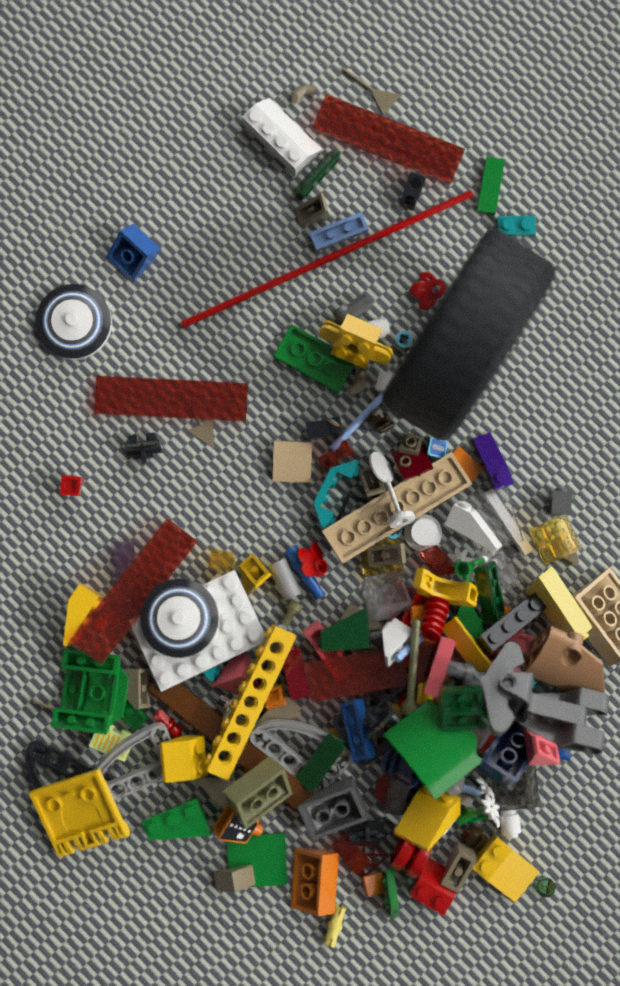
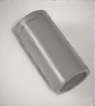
(284, 579)

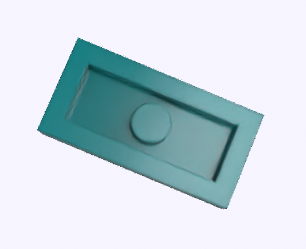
(517, 225)

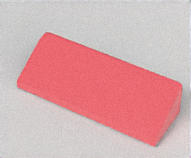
(439, 667)

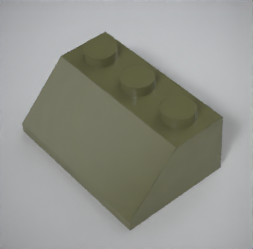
(258, 792)

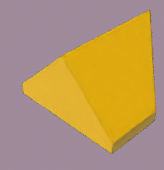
(253, 574)

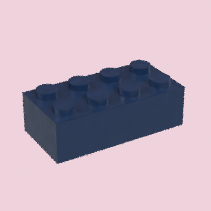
(506, 757)

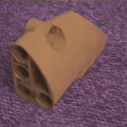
(563, 661)

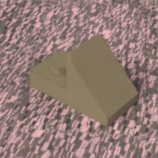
(386, 555)

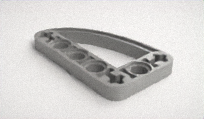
(301, 727)
(142, 773)

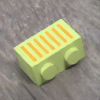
(105, 743)

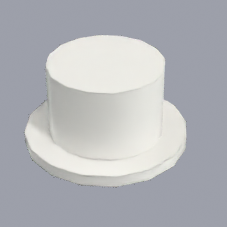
(423, 533)

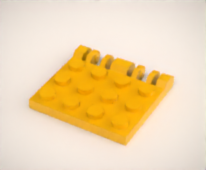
(80, 812)

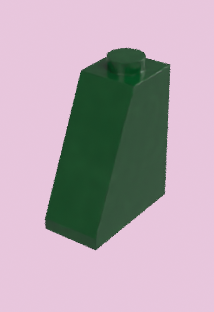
(347, 635)

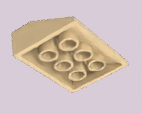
(601, 607)

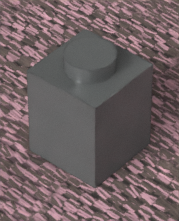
(560, 502)

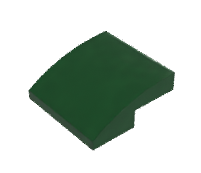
(461, 707)

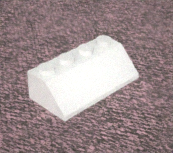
(280, 135)

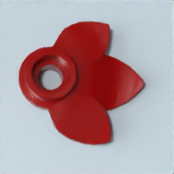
(425, 290)
(312, 561)

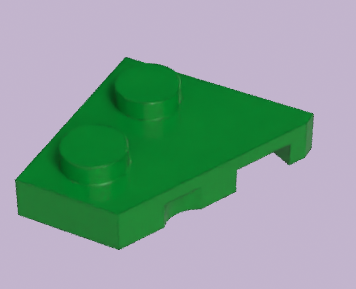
(391, 899)

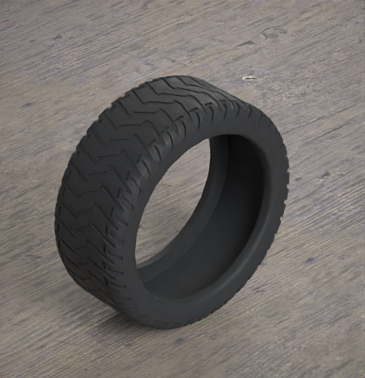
(469, 334)

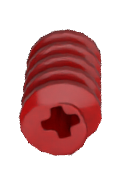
(434, 618)

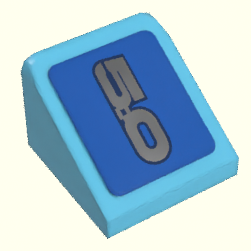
(436, 448)

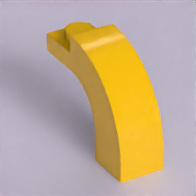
(454, 591)

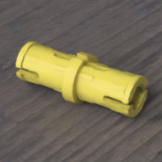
(334, 926)

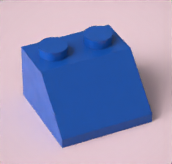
(132, 252)

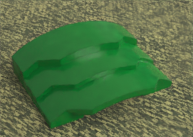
(91, 694)
(434, 754)

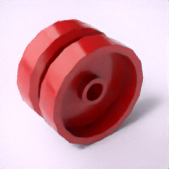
(410, 856)

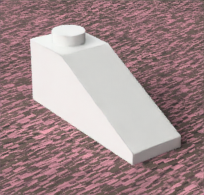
(470, 524)

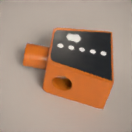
(230, 829)

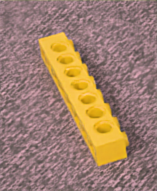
(224, 767)

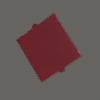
(419, 464)

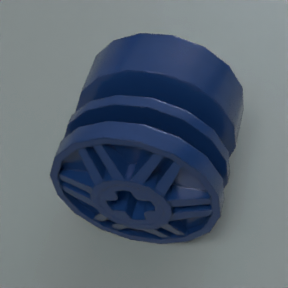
(395, 765)

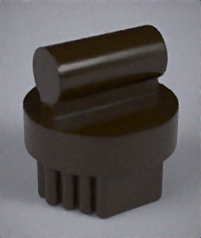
(379, 421)
(474, 837)

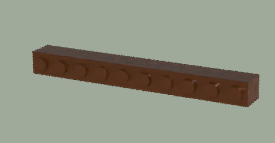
(208, 723)

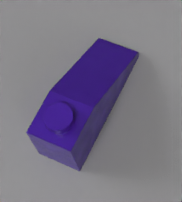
(492, 461)

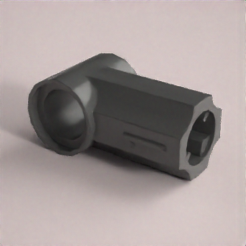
(355, 308)

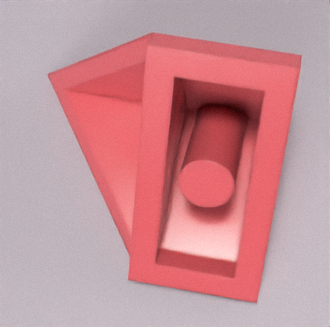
(234, 674)
(540, 750)

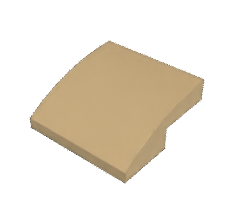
(292, 461)

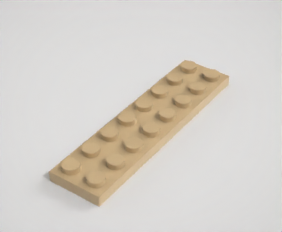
(419, 494)

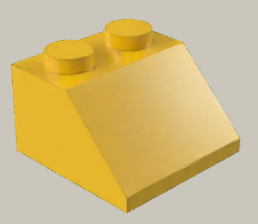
(183, 758)

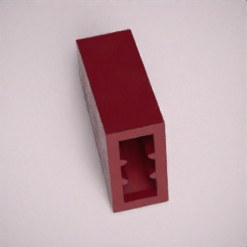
(296, 674)

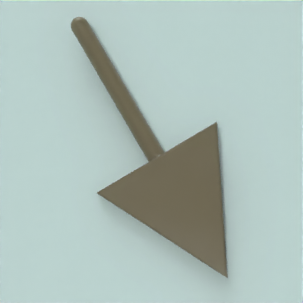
(204, 431)

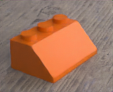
(314, 881)

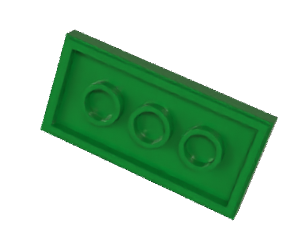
(313, 359)

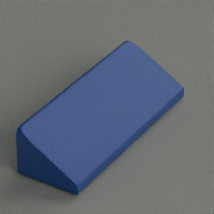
(353, 717)

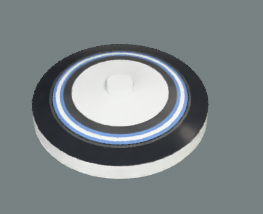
(73, 321)
(179, 618)

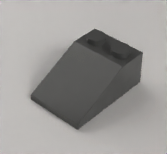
(333, 808)

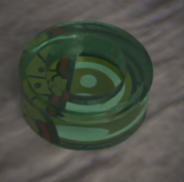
(545, 886)

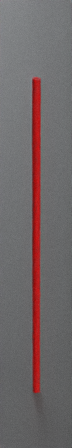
(326, 259)

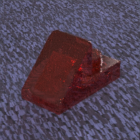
(438, 561)
(350, 853)

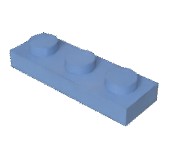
(339, 231)

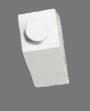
(395, 638)

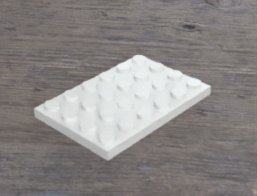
(237, 633)

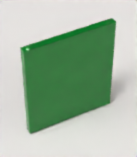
(266, 855)

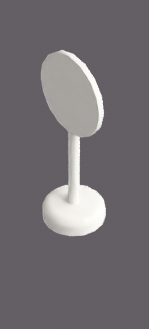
(384, 473)

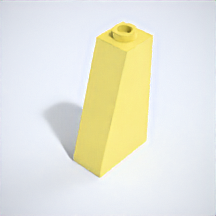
(560, 604)

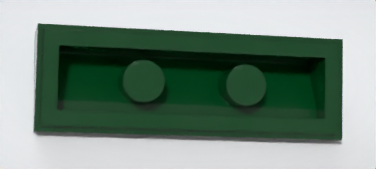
(317, 174)
(489, 591)
(320, 762)

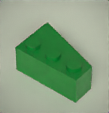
(178, 821)

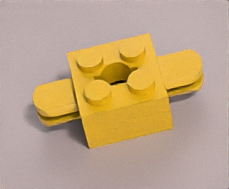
(356, 341)

